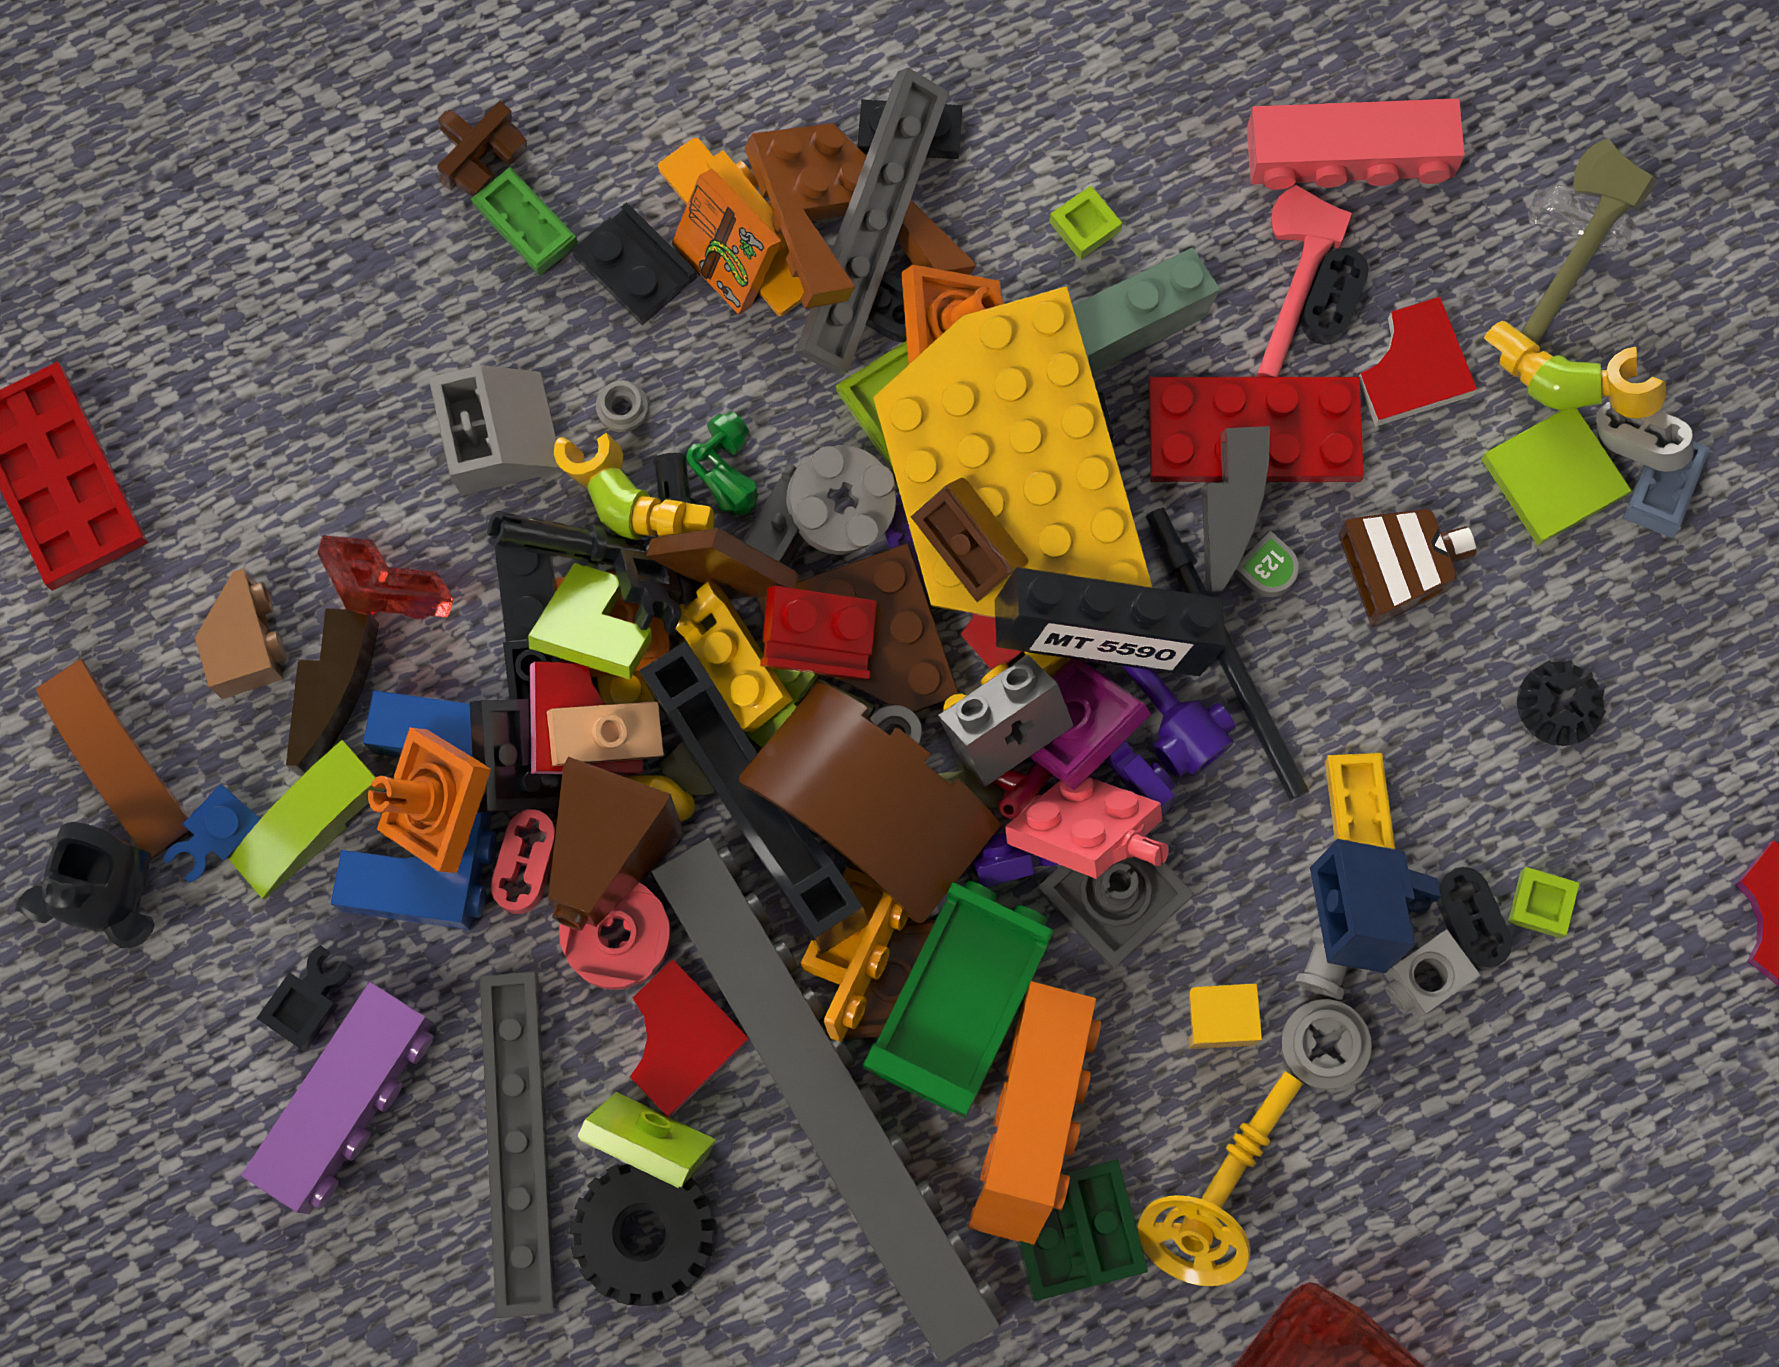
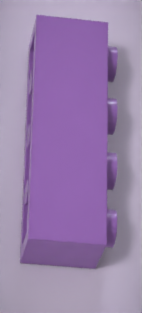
(338, 1101)

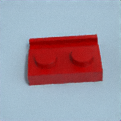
(818, 632)

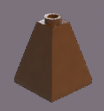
(605, 841)

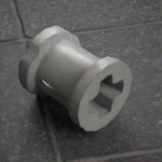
(1319, 975)

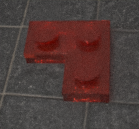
(373, 587)

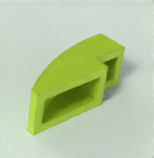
(304, 820)

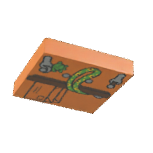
(725, 241)

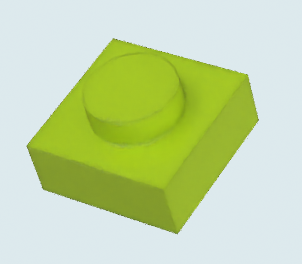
(1085, 222)
(1543, 902)

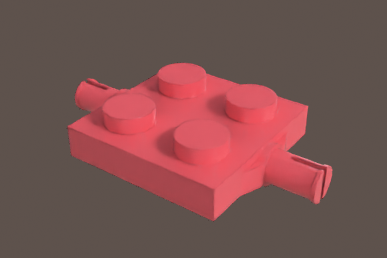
(1088, 827)

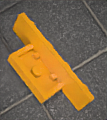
(682, 171)
(857, 957)

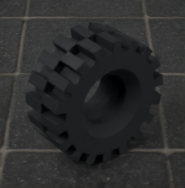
(652, 1277)

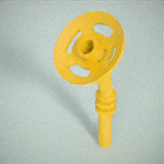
(1200, 1220)

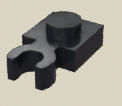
(651, 587)
(301, 1006)

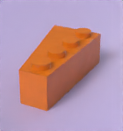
(1036, 1114)

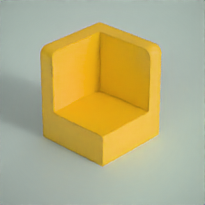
(1224, 1016)

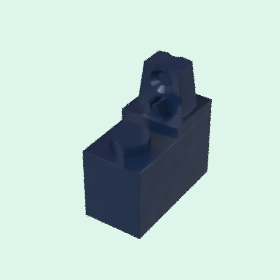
(1367, 902)

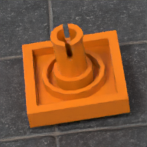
(939, 299)
(431, 799)

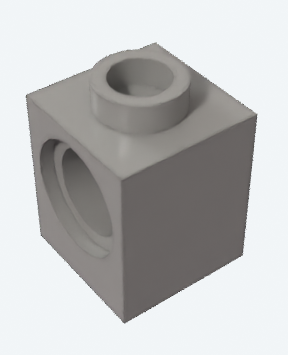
(1446, 959)

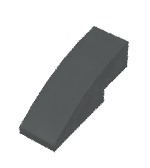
(1233, 505)

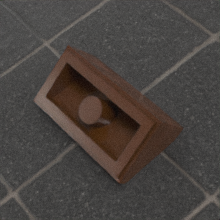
(969, 538)

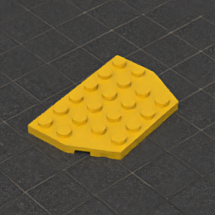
(1021, 420)

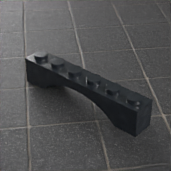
(778, 839)

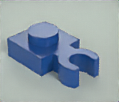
(217, 827)

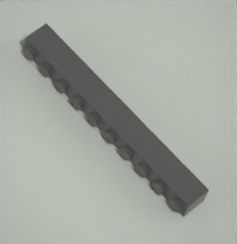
(827, 1102)

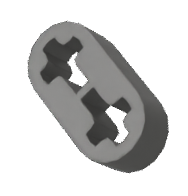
(1643, 436)

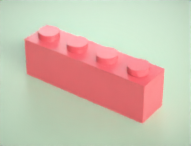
(1355, 142)

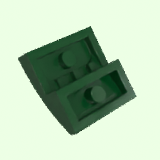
(1088, 1239)

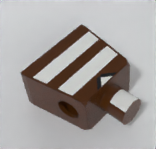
(1402, 560)

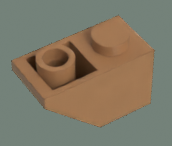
(237, 640)

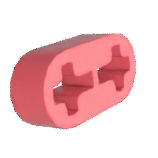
(511, 859)

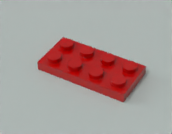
(1310, 422)
(61, 480)

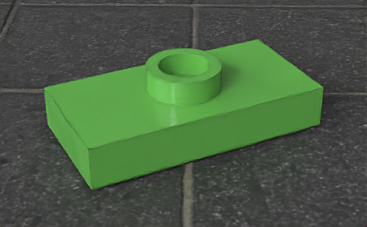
(524, 221)

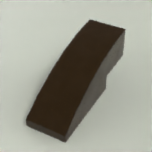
(330, 686)

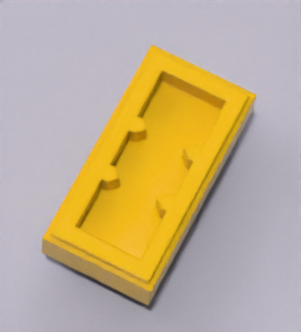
(1359, 799)

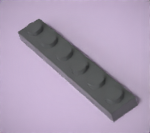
(875, 217)
(517, 1145)

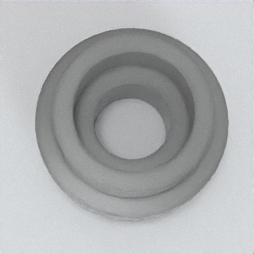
(617, 392)

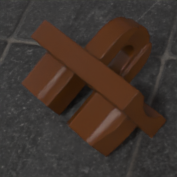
(463, 163)

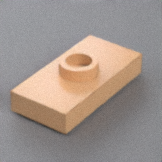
(605, 733)

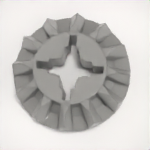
(1352, 1047)

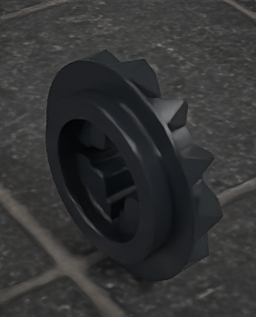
(1564, 727)

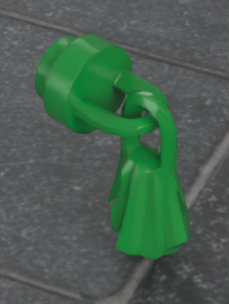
(731, 489)

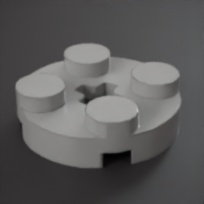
(814, 512)

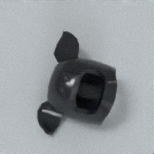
(92, 885)

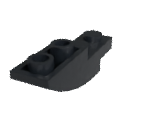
(525, 591)

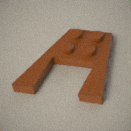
(813, 178)

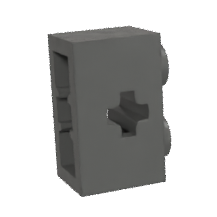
(1006, 720)

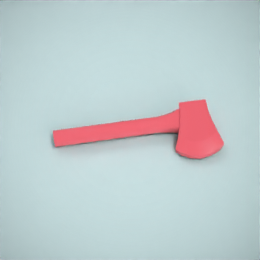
(1321, 226)

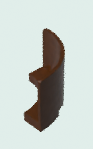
(872, 798)

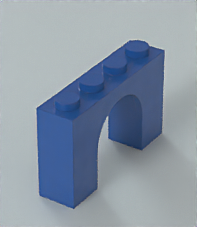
(408, 886)

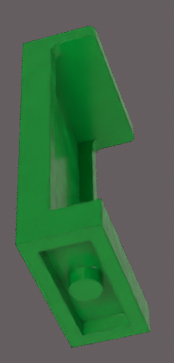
(960, 998)

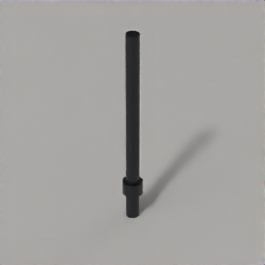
(1180, 561)

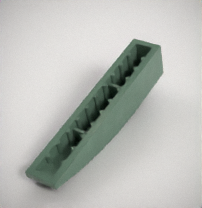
(1145, 308)

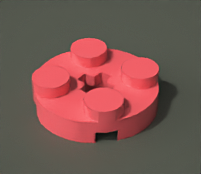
(634, 959)

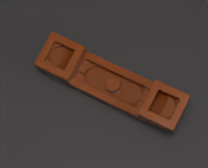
(113, 759)

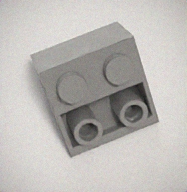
(494, 426)

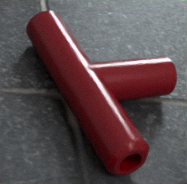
(1021, 788)

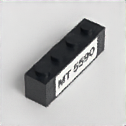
(1109, 622)

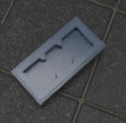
(1663, 497)

